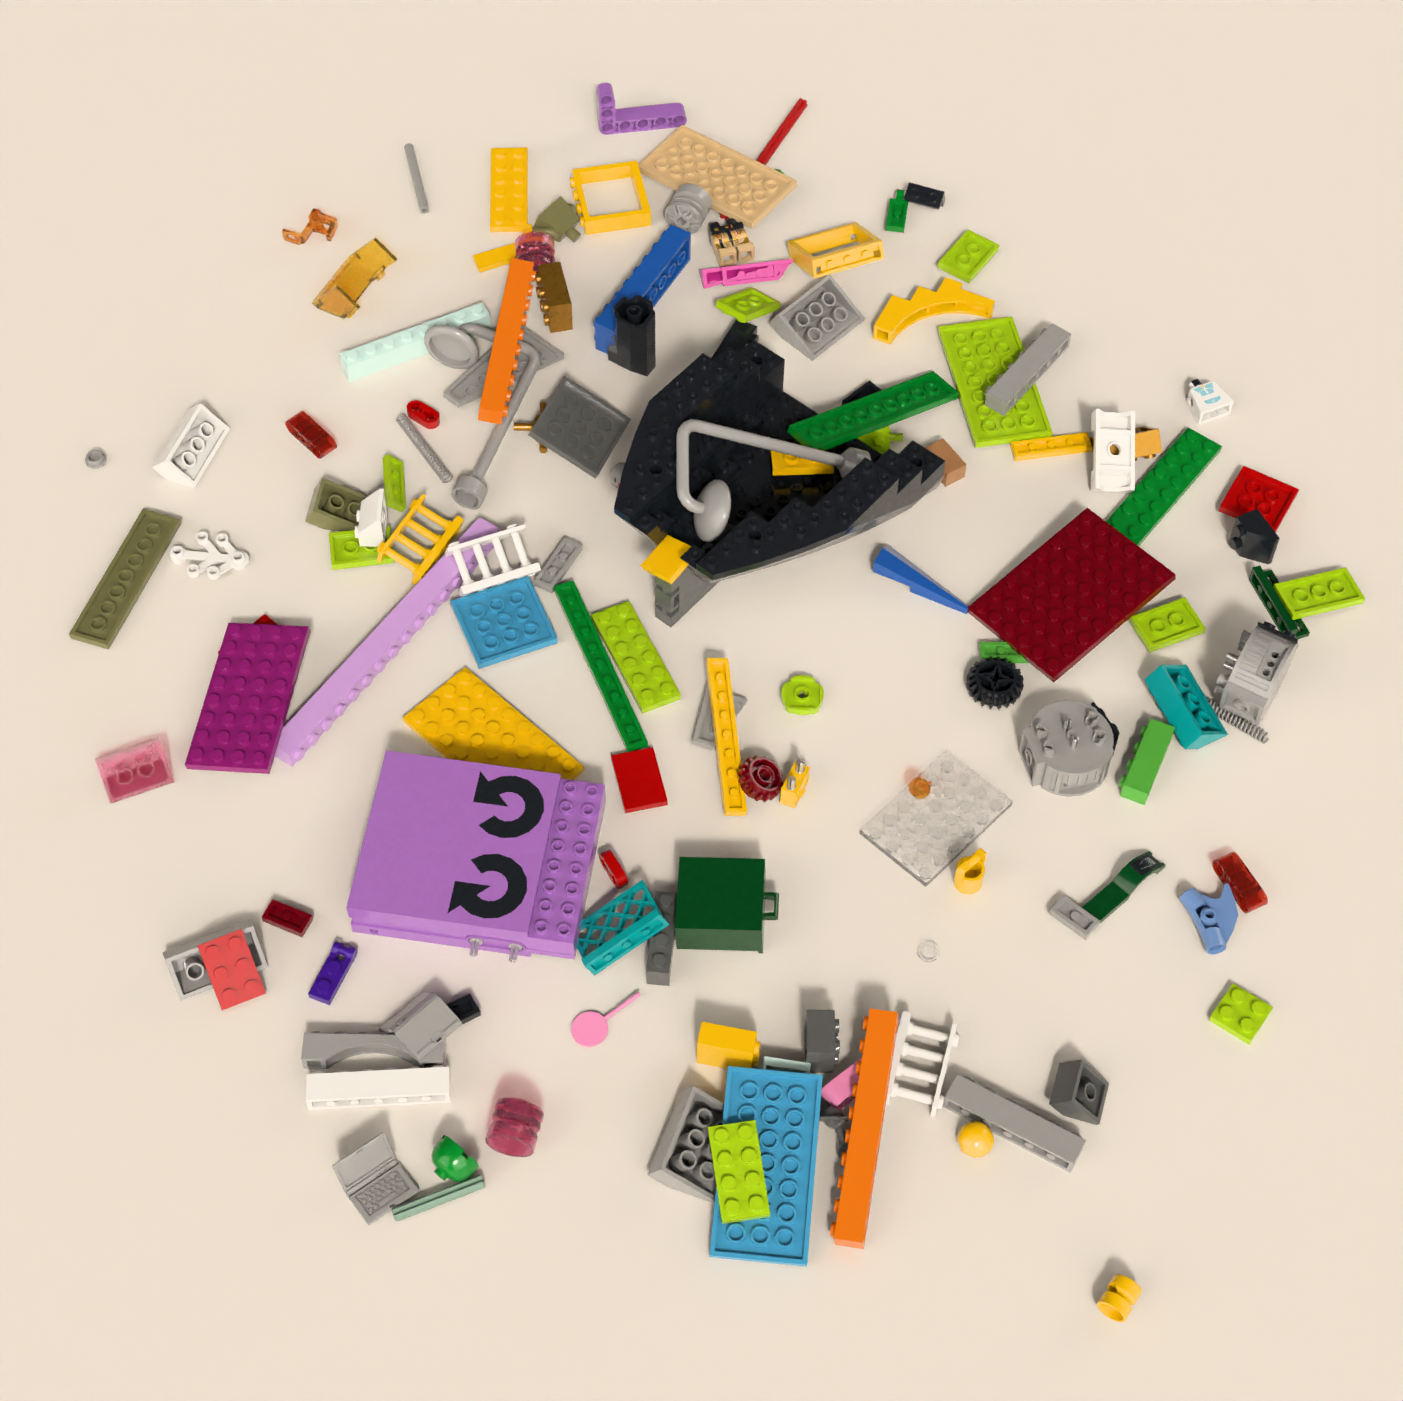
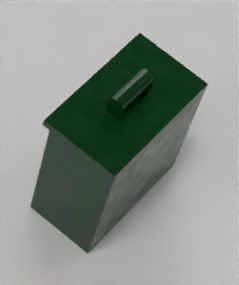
(722, 904)

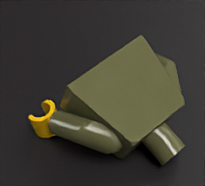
(557, 221)

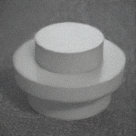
(95, 459)

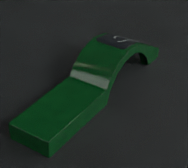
(1123, 886)

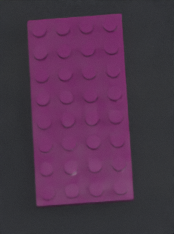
(248, 698)

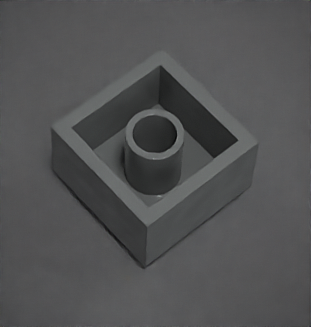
(821, 1040)

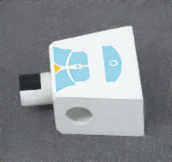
(1208, 401)

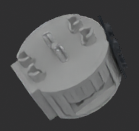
(1256, 671)

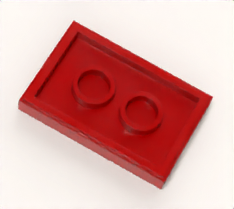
(639, 780)

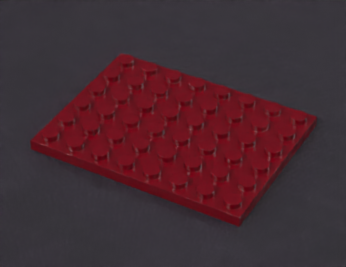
(1071, 594)

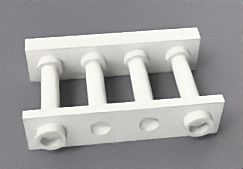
(488, 579)
(903, 1048)

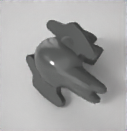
(835, 1119)

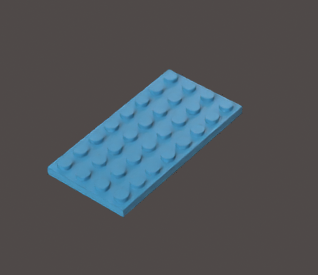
(787, 1129)

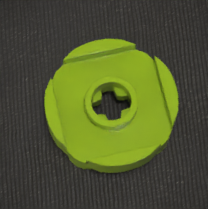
(799, 705)

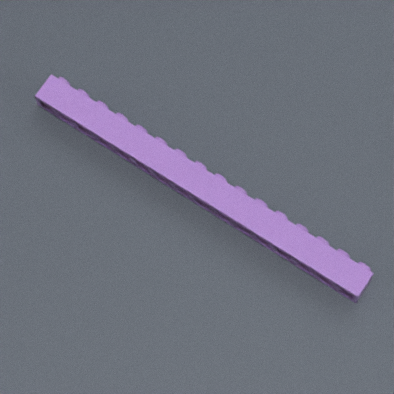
(378, 649)

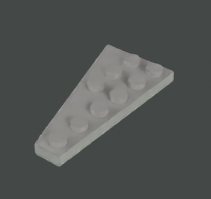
(471, 383)

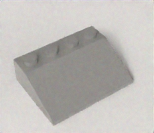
(817, 318)
(685, 1150)

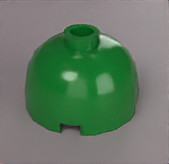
(452, 1161)

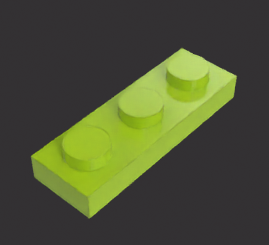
(394, 483)

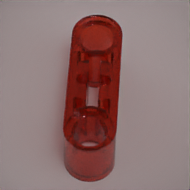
(311, 434)
(1243, 885)

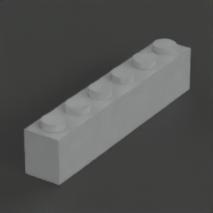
(1027, 369)
(1014, 1122)

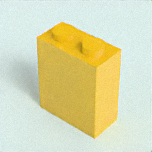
(727, 1046)

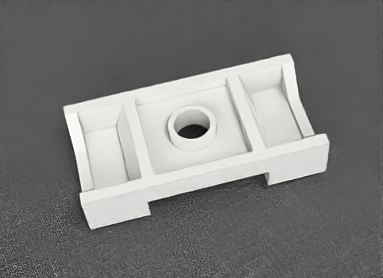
(1112, 471)

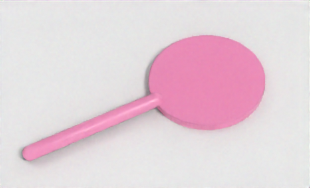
(592, 1028)

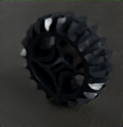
(981, 682)

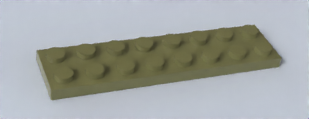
(125, 579)

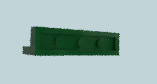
(1273, 603)

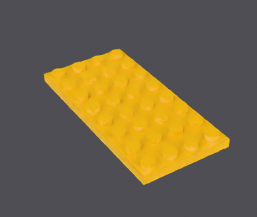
(477, 725)

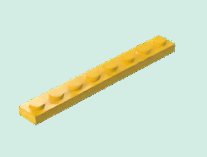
(725, 736)

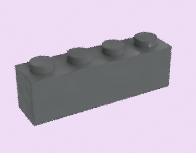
(662, 943)

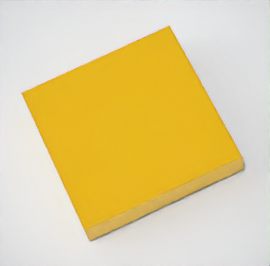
(665, 559)

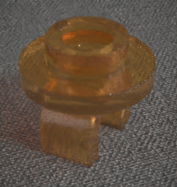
(920, 787)

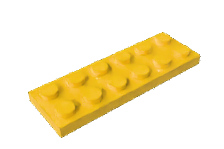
(509, 189)

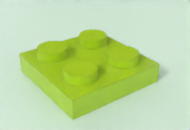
(1241, 1014)

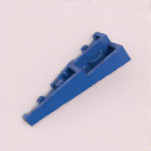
(898, 568)

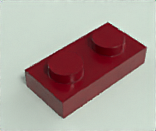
(287, 918)

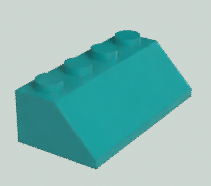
(1185, 706)

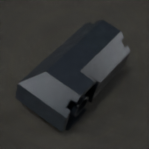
(634, 335)

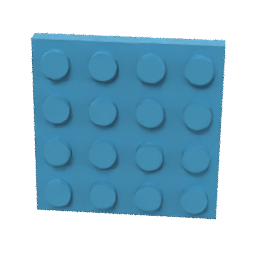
(503, 622)

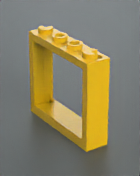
(614, 221)
(863, 253)

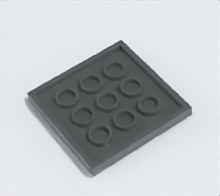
(579, 427)

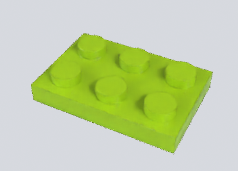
(968, 256)
(747, 305)
(348, 553)
(1167, 624)

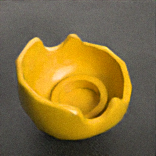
(975, 1139)

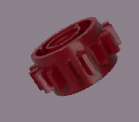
(760, 778)

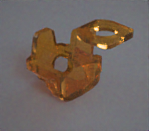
(316, 224)

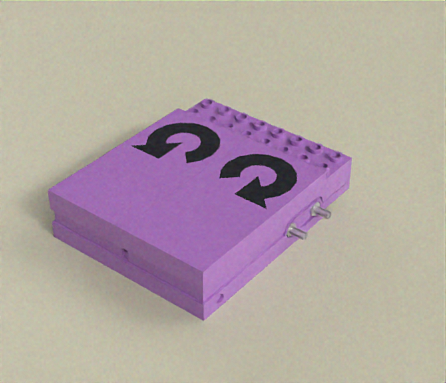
(477, 856)

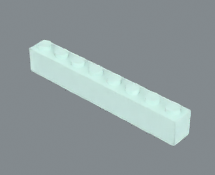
(404, 344)

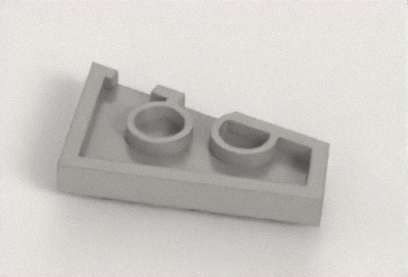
(704, 729)

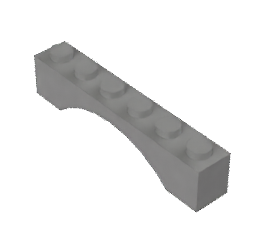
(326, 1049)

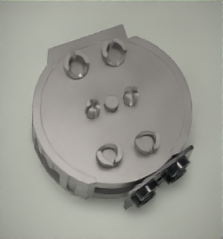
(1068, 747)

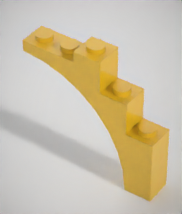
(926, 303)

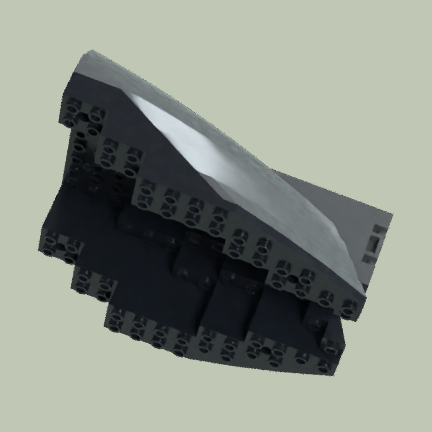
(769, 514)

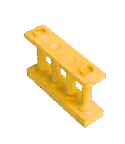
(429, 556)

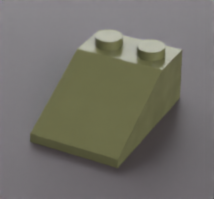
(334, 506)

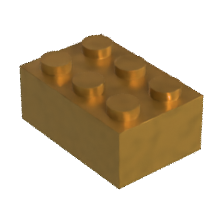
(554, 297)

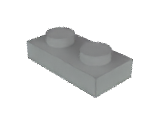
(1074, 917)

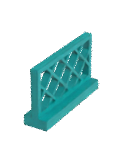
(624, 939)

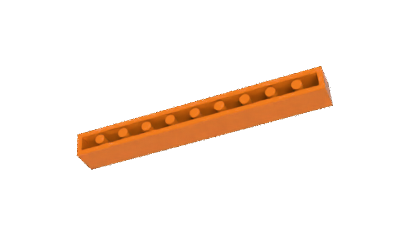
(505, 342)
(865, 1130)

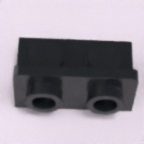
(924, 196)

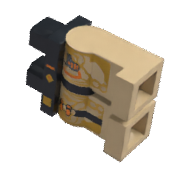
(731, 241)

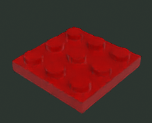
(1258, 491)

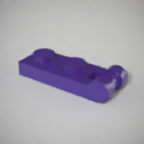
(332, 973)

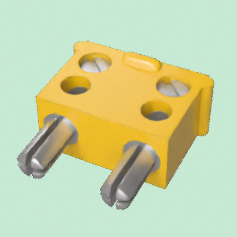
(795, 784)

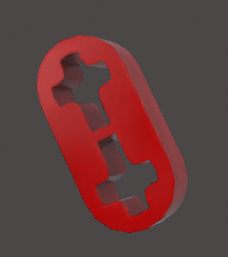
(422, 415)
(613, 869)

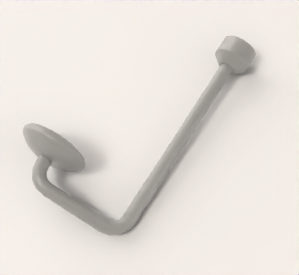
(458, 350)
(714, 501)

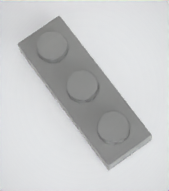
(558, 565)

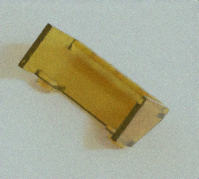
(353, 278)

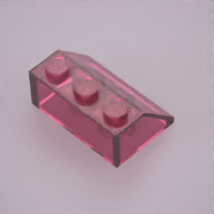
(134, 770)

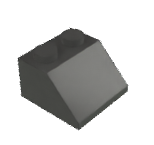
(1079, 1092)

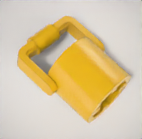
(970, 872)

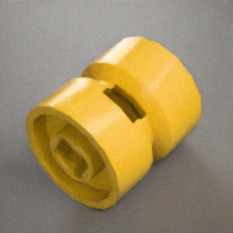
(1118, 1299)

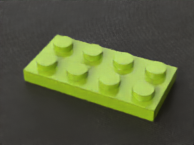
(1319, 593)
(738, 1172)

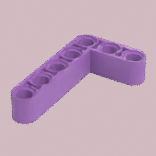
(635, 118)

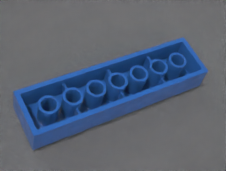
(648, 280)

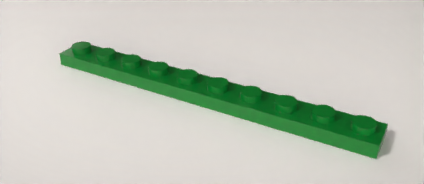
(600, 667)

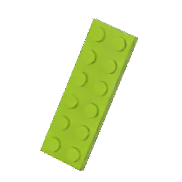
(635, 657)

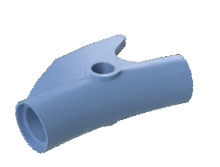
(1212, 917)

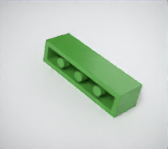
(1146, 762)

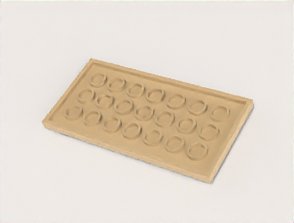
(734, 181)

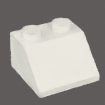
(372, 520)

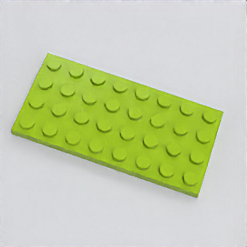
(976, 358)

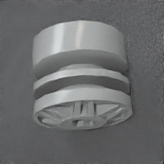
(688, 208)

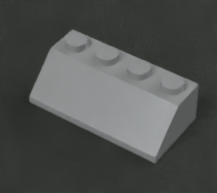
(189, 969)

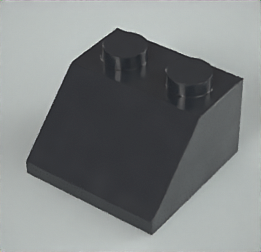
(1254, 537)

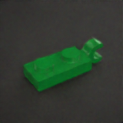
(897, 213)

